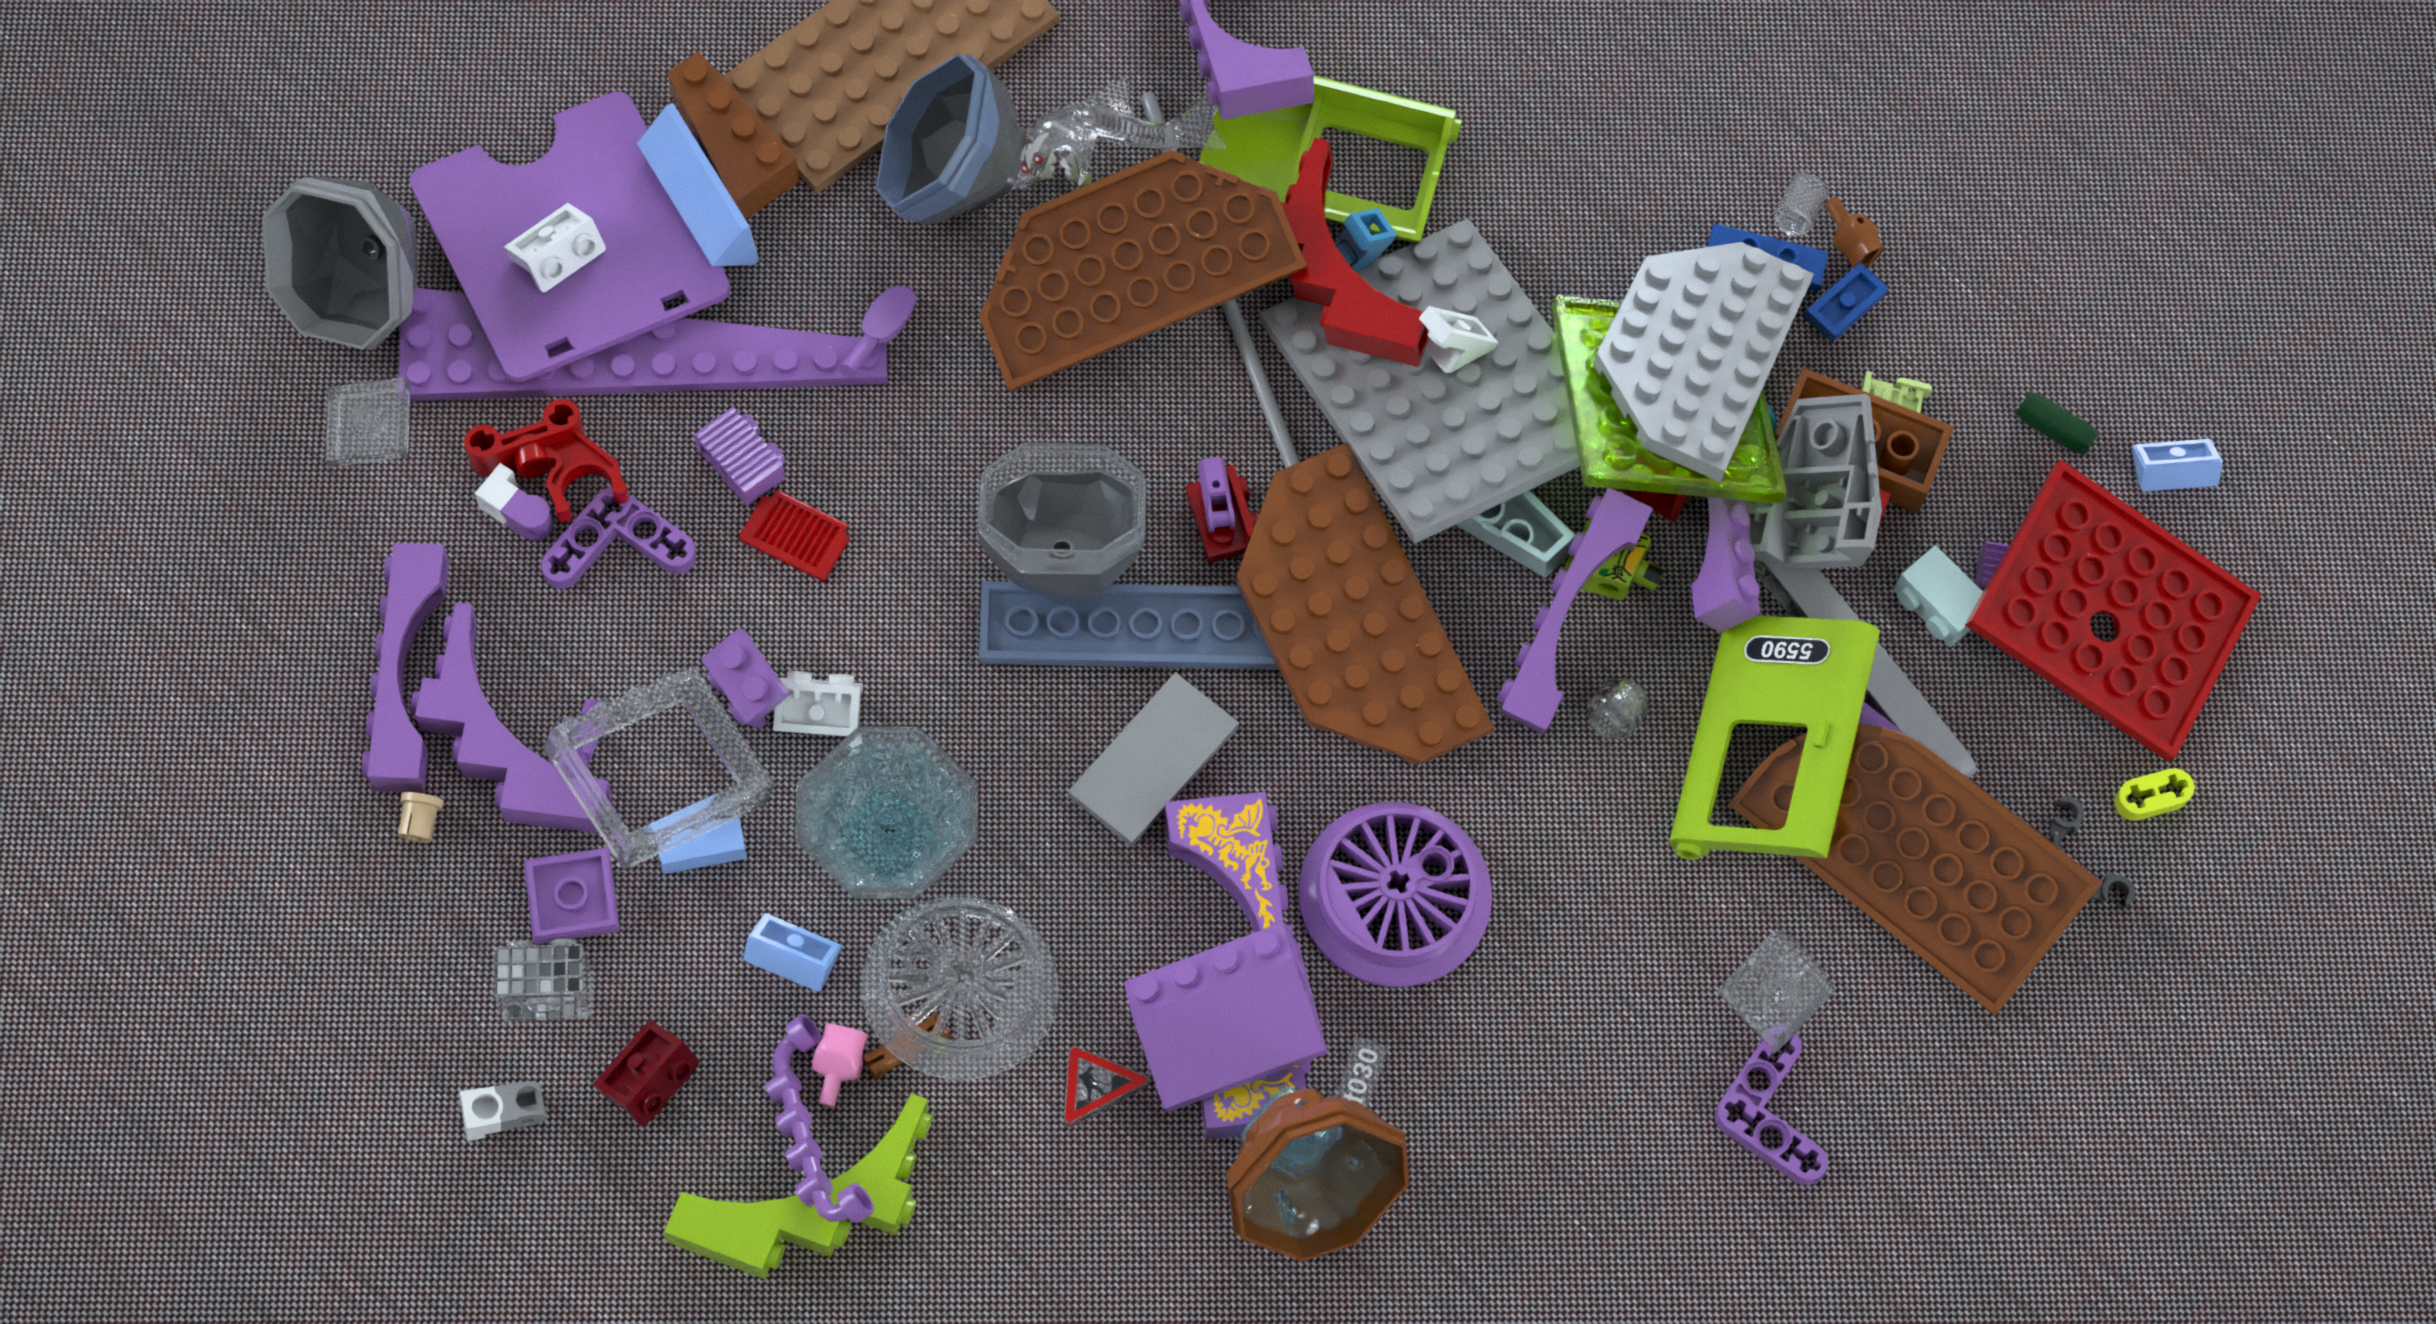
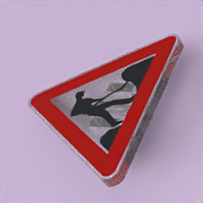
(1096, 1085)

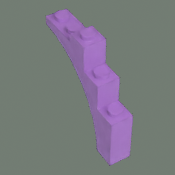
(483, 746)

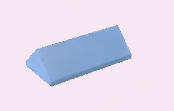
(697, 191)

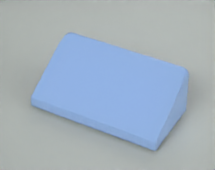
(2177, 465)
(710, 848)
(791, 952)

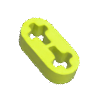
(2151, 786)

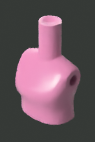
(838, 1059)

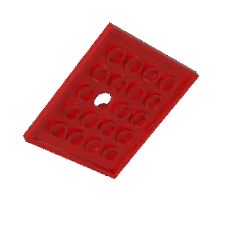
(2168, 605)

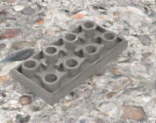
(1153, 759)

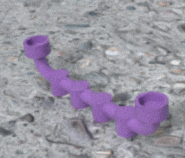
(795, 1122)

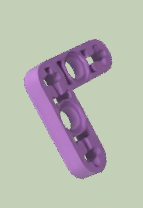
(620, 525)
(1753, 1106)

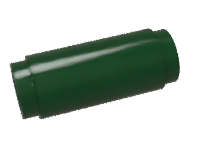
(2056, 423)

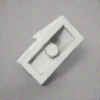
(1455, 338)

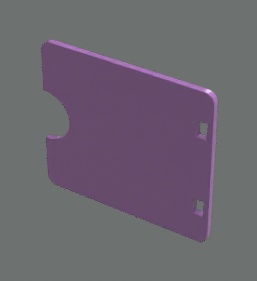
(620, 294)

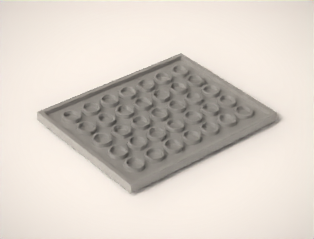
(1434, 438)

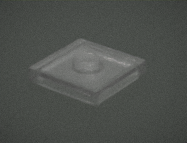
(367, 422)

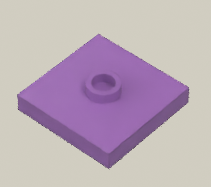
(571, 895)

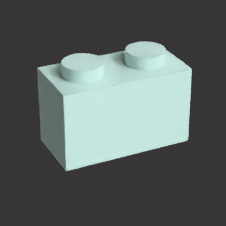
(1939, 595)

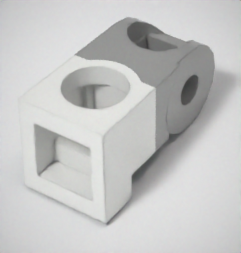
(501, 1108)

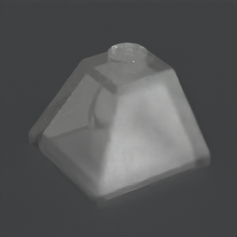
(1777, 989)

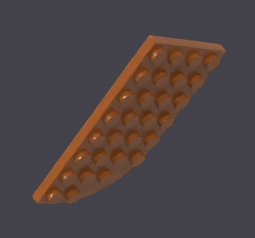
(1934, 860)

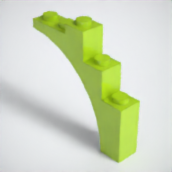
(751, 1233)

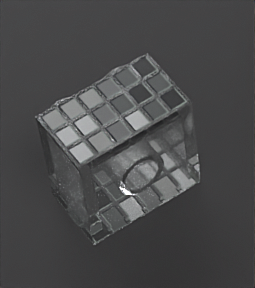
(543, 981)

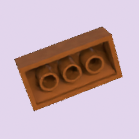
(1905, 441)

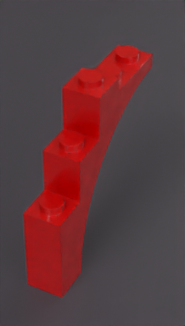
(1353, 311)

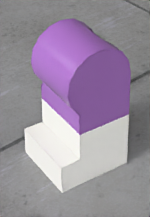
(514, 508)

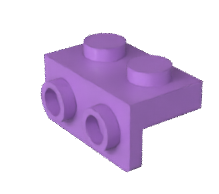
(745, 678)

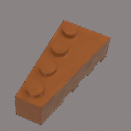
(732, 136)

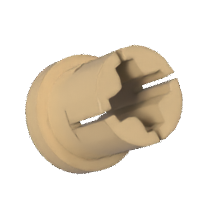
(418, 816)

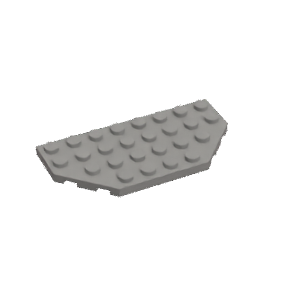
(1699, 348)

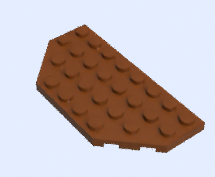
(1131, 262)
(1353, 616)

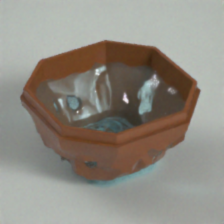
(1314, 1174)

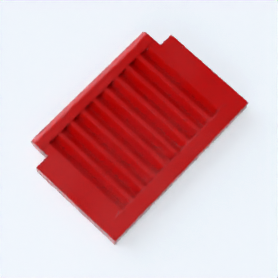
(796, 534)

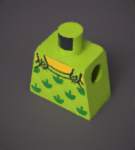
(1623, 569)

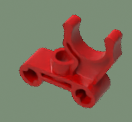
(551, 443)

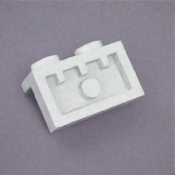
(557, 246)
(819, 705)

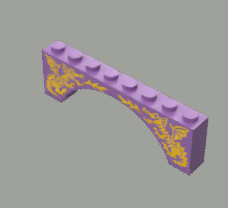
(1235, 846)

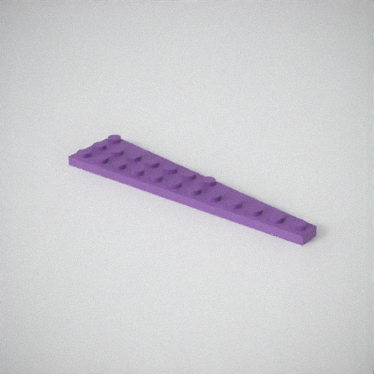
(451, 358)

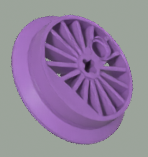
(1335, 919)

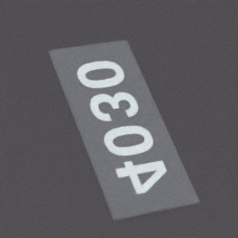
(1362, 1071)

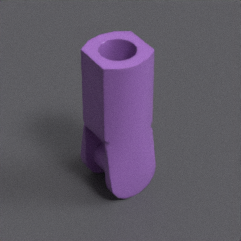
(1216, 492)

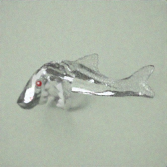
(1107, 118)

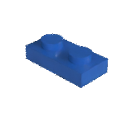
(1846, 302)

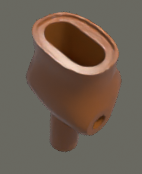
(1855, 235)

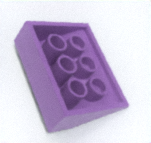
(1226, 1016)

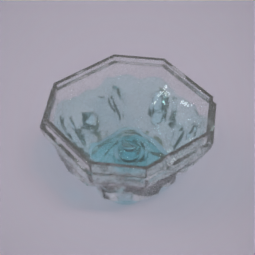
(878, 783)

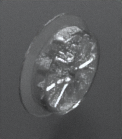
(1019, 1024)

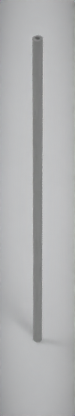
(1244, 341)

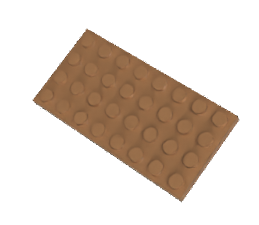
(851, 62)

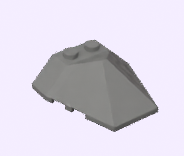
(1830, 486)

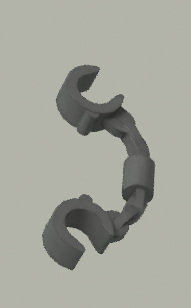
(2058, 830)

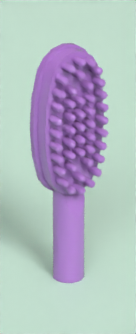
(881, 324)

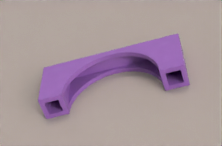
(1242, 75)

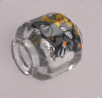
(1617, 708)

